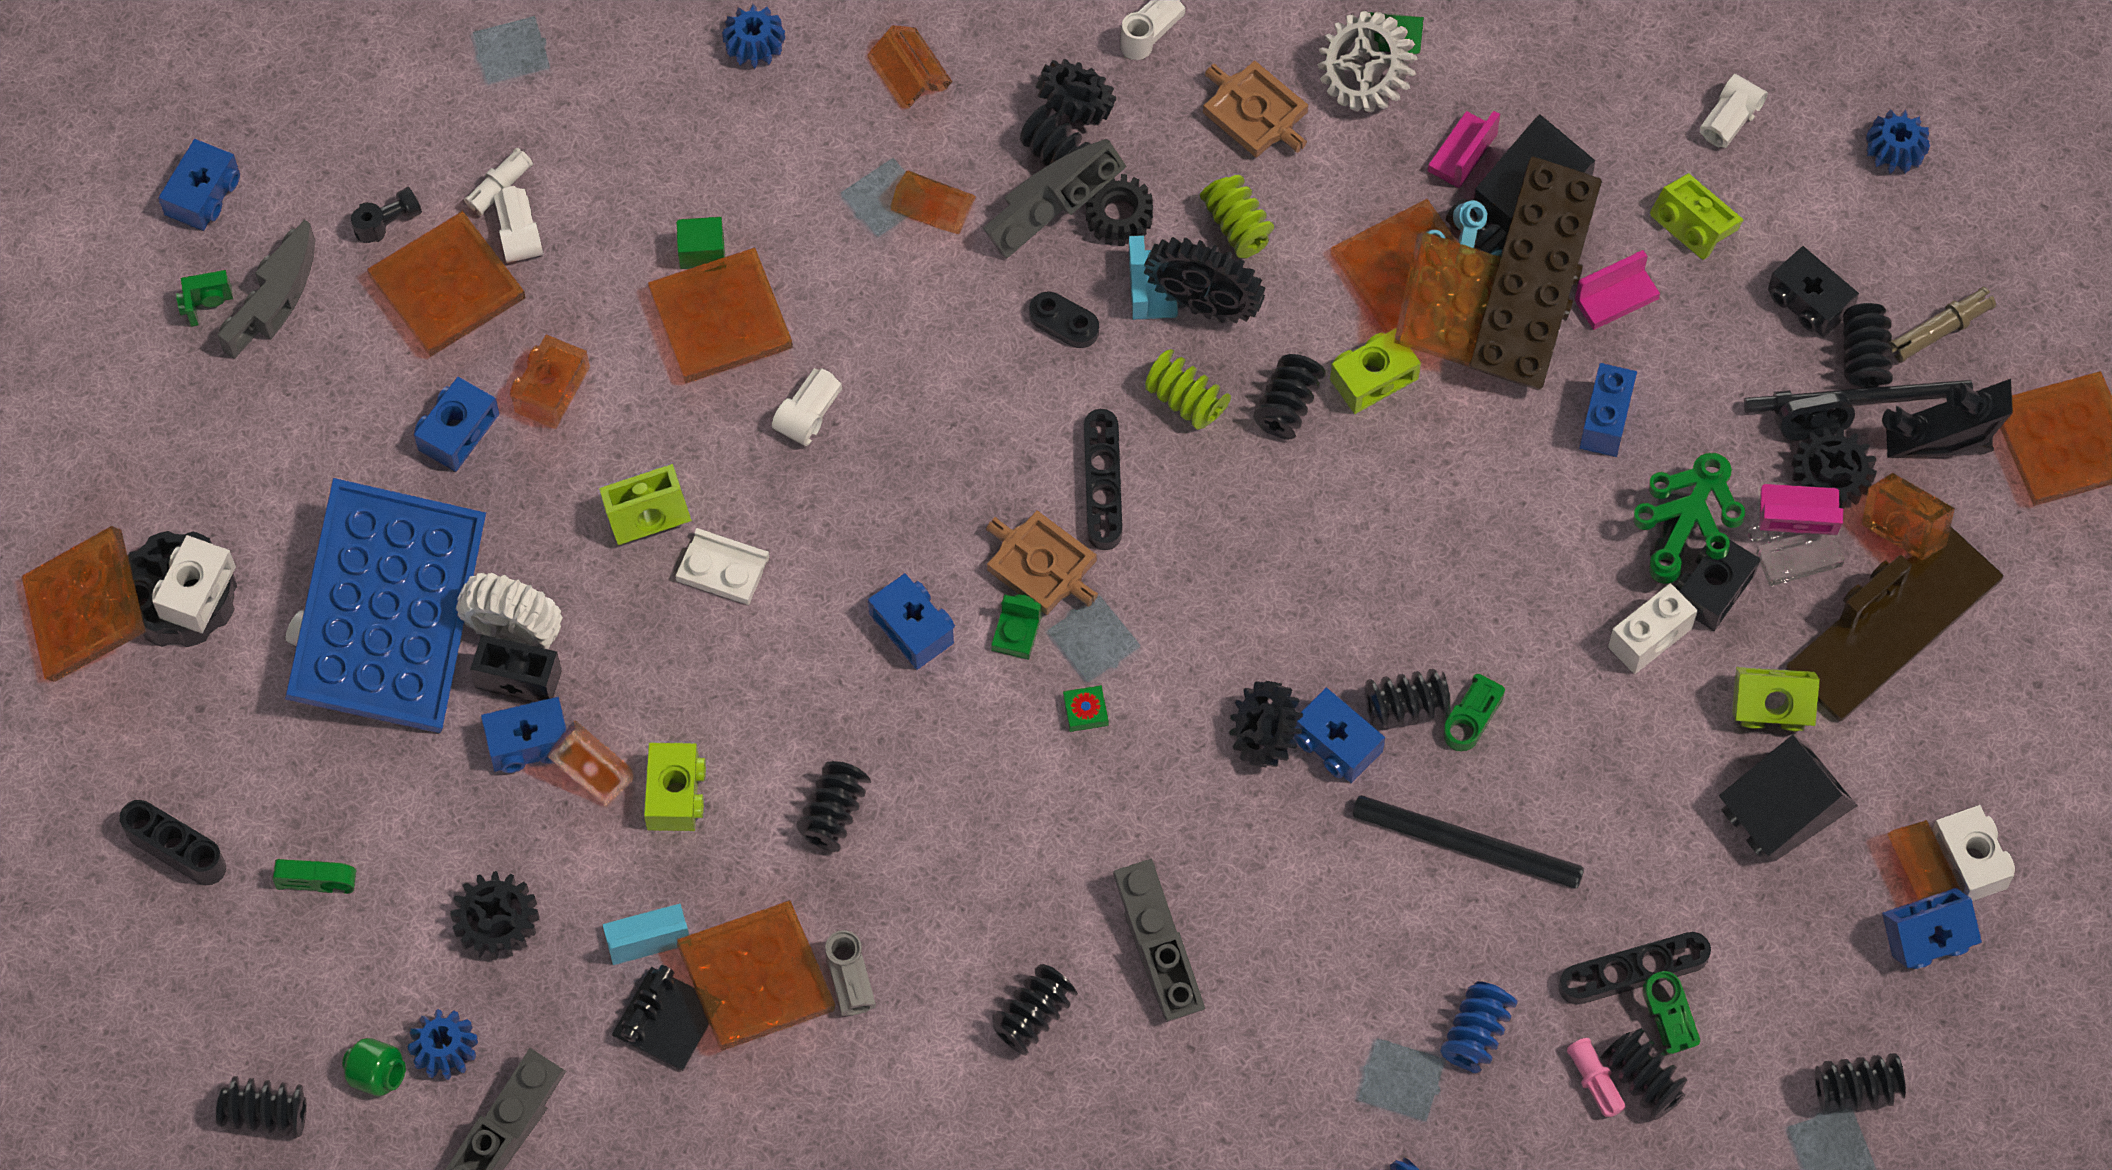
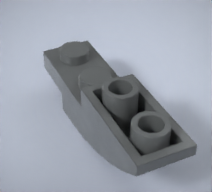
(1055, 188)
(281, 285)
(1158, 940)
(511, 1117)

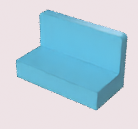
(1144, 298)
(645, 933)

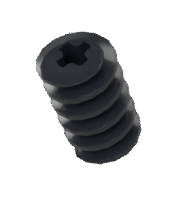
(1047, 138)
(1867, 345)
(1288, 394)
(1407, 697)
(830, 804)
(1031, 1007)
(1645, 1073)
(1860, 1081)
(262, 1107)

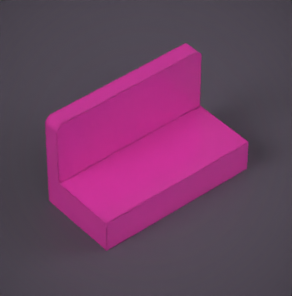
(1464, 148)
(1616, 290)
(1800, 509)

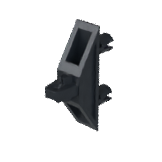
(1950, 428)

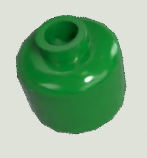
(373, 1067)

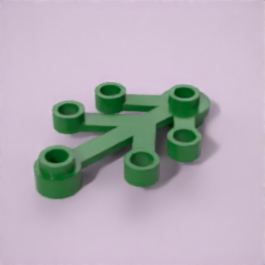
(1691, 510)

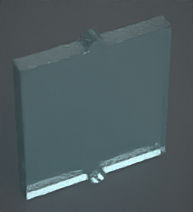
(511, 50)
(873, 197)
(1094, 639)
(1401, 1080)
(1831, 1143)

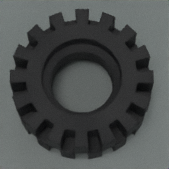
(1120, 229)

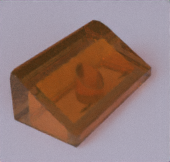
(932, 202)
(591, 763)
(1923, 859)

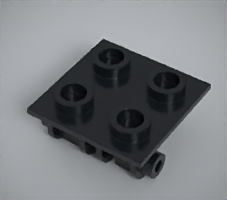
(664, 1018)

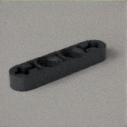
(1103, 479)
(1632, 963)

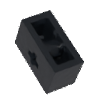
(1811, 292)
(515, 669)

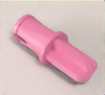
(1596, 1077)

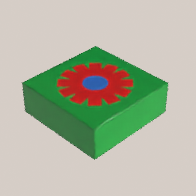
(1085, 708)

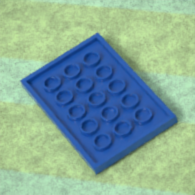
(383, 606)

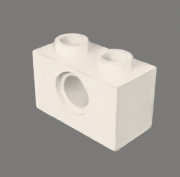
(194, 604)
(1652, 628)
(1974, 831)

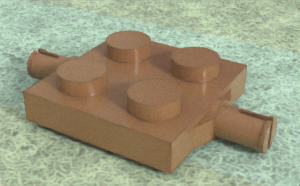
(1255, 108)
(1041, 561)

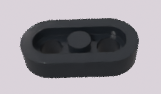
(1062, 319)
(1814, 416)

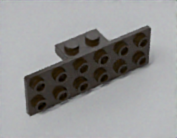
(1536, 273)
(1894, 621)

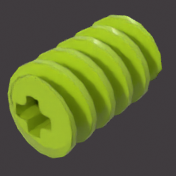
(1238, 215)
(1184, 392)

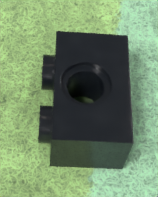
(1715, 601)

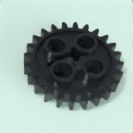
(1204, 280)

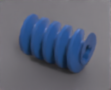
(1476, 1024)

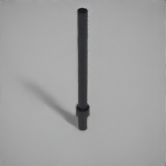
(1856, 396)

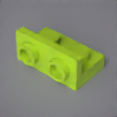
(1694, 215)

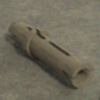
(1954, 317)

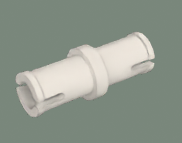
(498, 179)

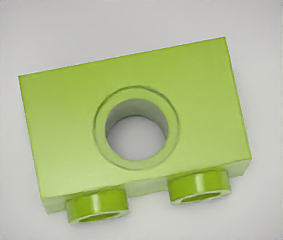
(1364, 388)
(645, 504)
(1754, 686)
(668, 765)

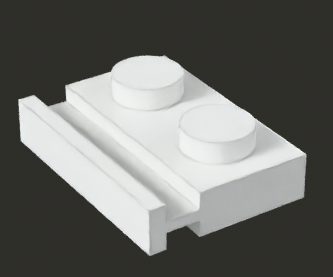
(722, 566)

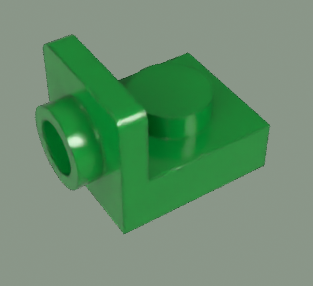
(203, 289)
(1017, 626)

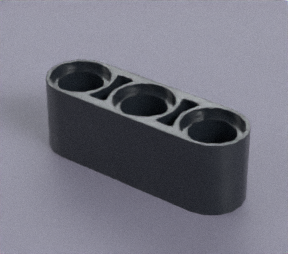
(163, 828)

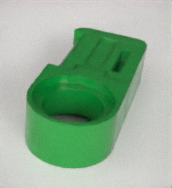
(1474, 711)
(313, 876)
(1672, 1017)

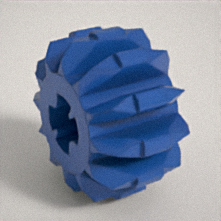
(766, 40)
(1884, 143)
(451, 1056)

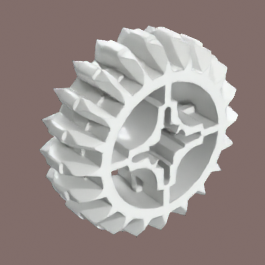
(1362, 33)
(508, 610)

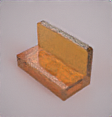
(907, 65)

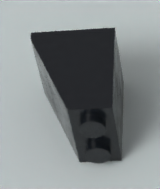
(1502, 184)
(1785, 799)

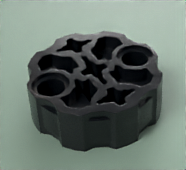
(150, 559)

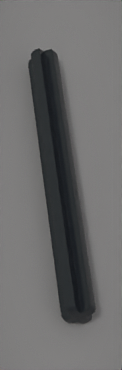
(1468, 841)

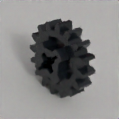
(1075, 92)
(1835, 451)
(1266, 724)
(486, 900)

